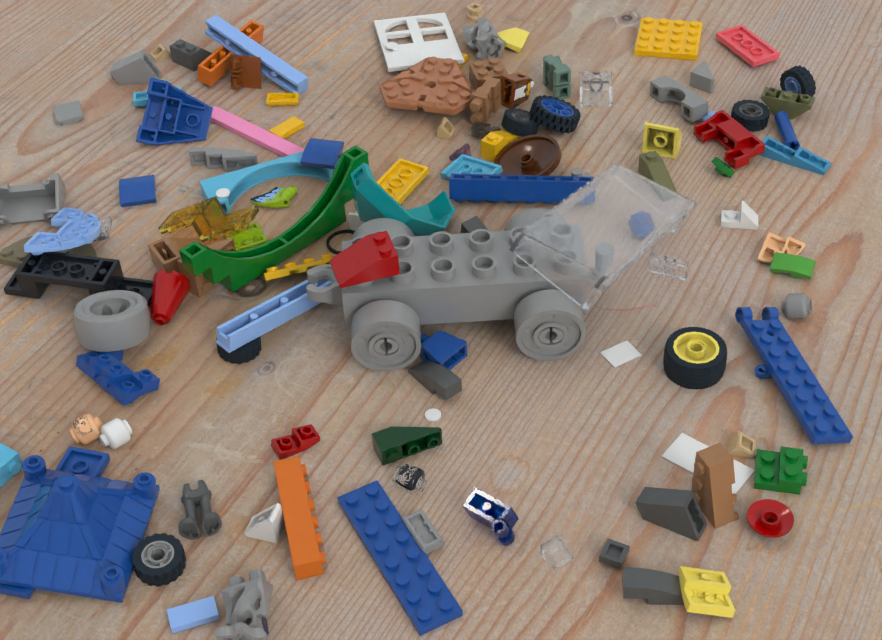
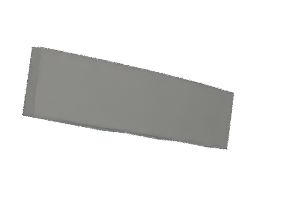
(222, 158)

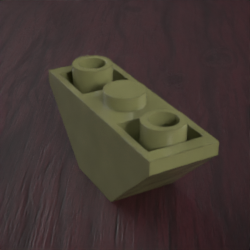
(787, 101)

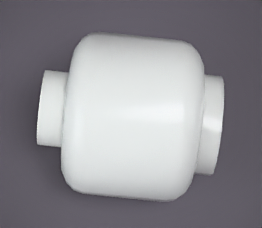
(115, 433)

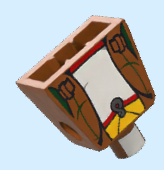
(515, 89)

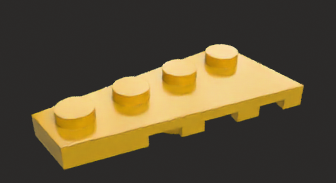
(290, 268)

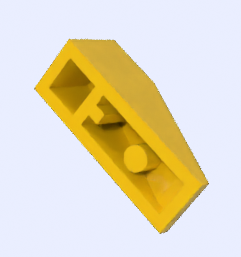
(495, 142)

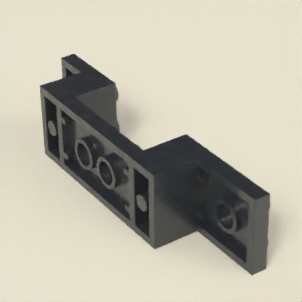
(72, 270)

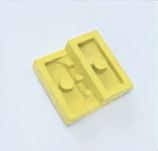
(705, 592)

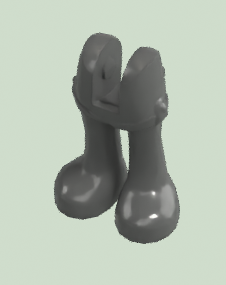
(210, 521)

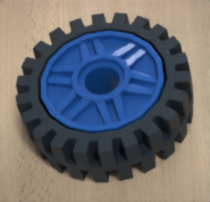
(555, 114)

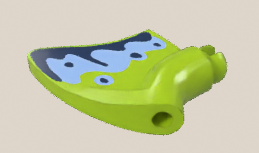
(276, 197)

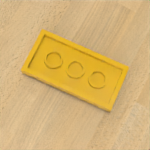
(403, 179)

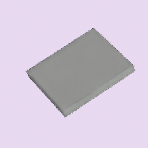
(68, 113)

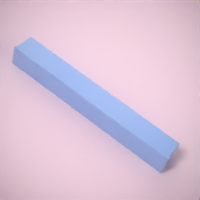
(271, 65)
(266, 316)

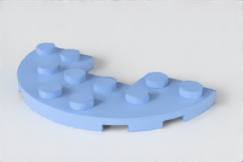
(74, 231)

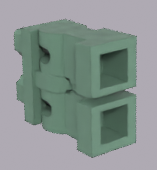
(557, 77)

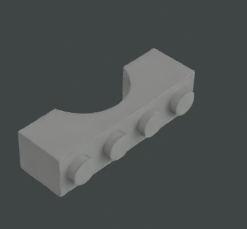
(667, 89)

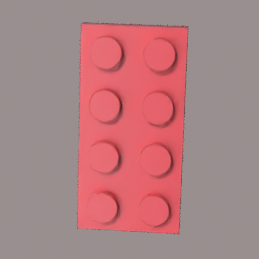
(747, 45)

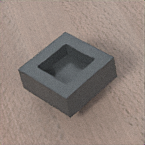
(614, 553)

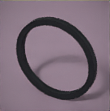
(333, 235)

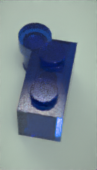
(492, 514)

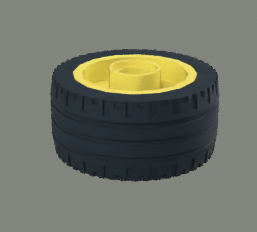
(695, 357)

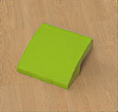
(249, 237)

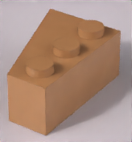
(713, 486)

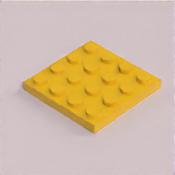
(668, 38)

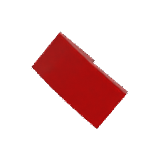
(298, 441)

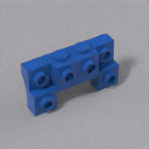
(116, 377)

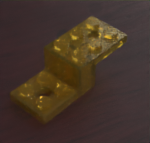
(209, 219)

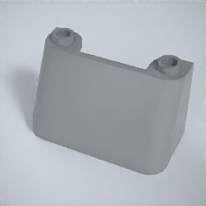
(31, 201)

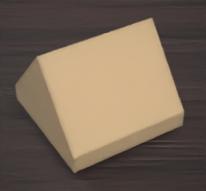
(445, 129)

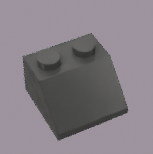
(188, 54)

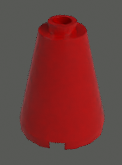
(167, 295)

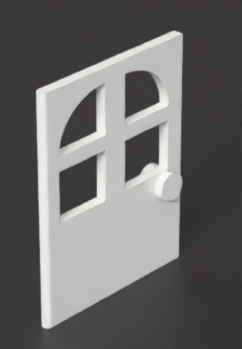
(406, 55)

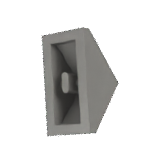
(702, 78)

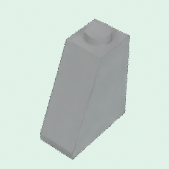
(135, 69)

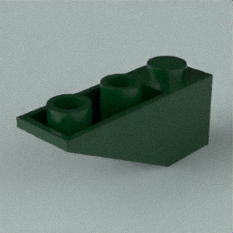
(400, 442)

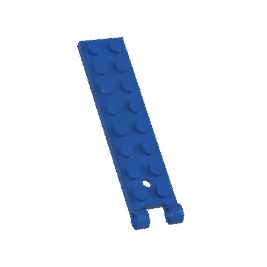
(793, 377)

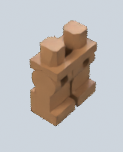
(486, 100)

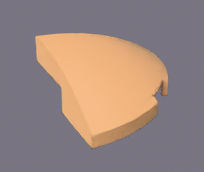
(777, 244)

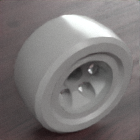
(112, 320)

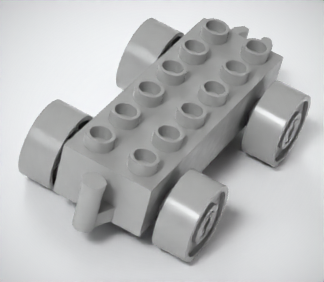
(451, 282)

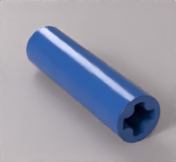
(786, 130)

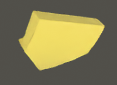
(513, 38)

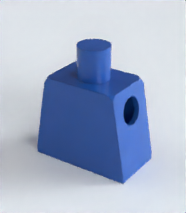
(443, 349)

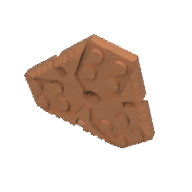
(432, 84)

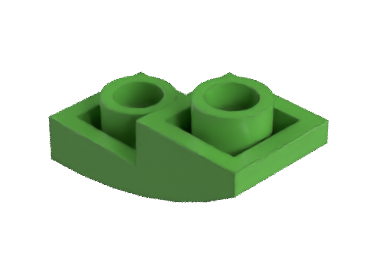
(795, 265)

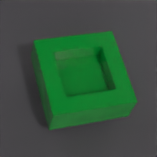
(722, 167)

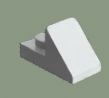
(742, 219)

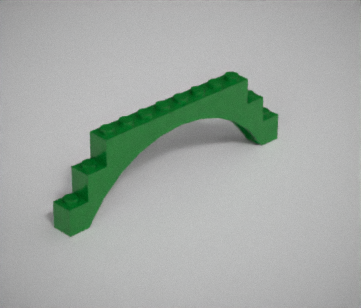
(243, 266)

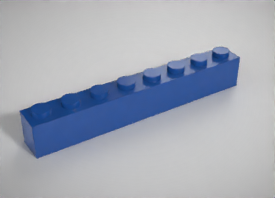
(513, 187)

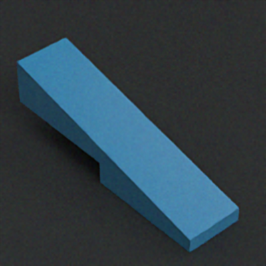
(801, 158)

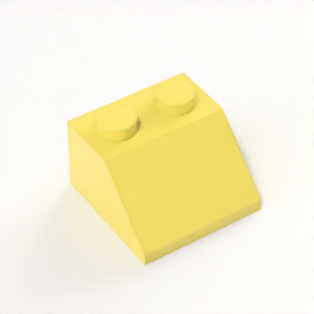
(662, 139)

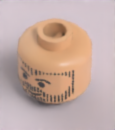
(86, 429)

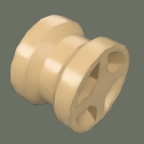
(474, 11)

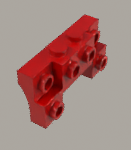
(733, 136)

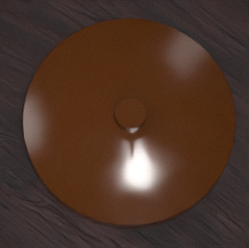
(530, 156)

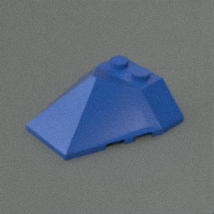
(172, 116)

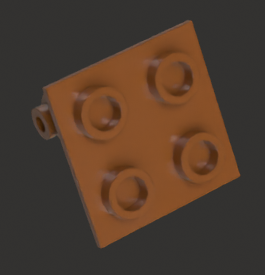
(245, 71)

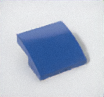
(322, 153)
(137, 191)

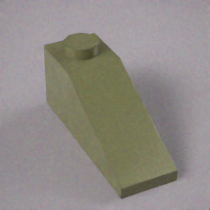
(654, 168)

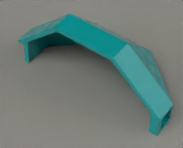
(374, 202)

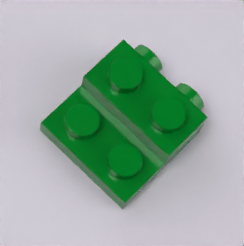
(780, 470)

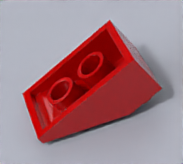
(366, 260)

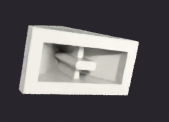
(267, 524)

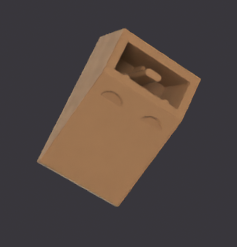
(166, 252)
(200, 284)

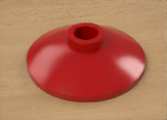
(771, 511)

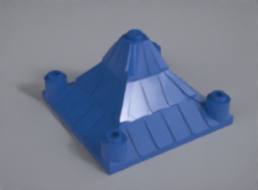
(75, 531)

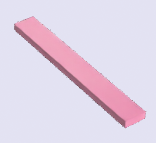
(254, 133)

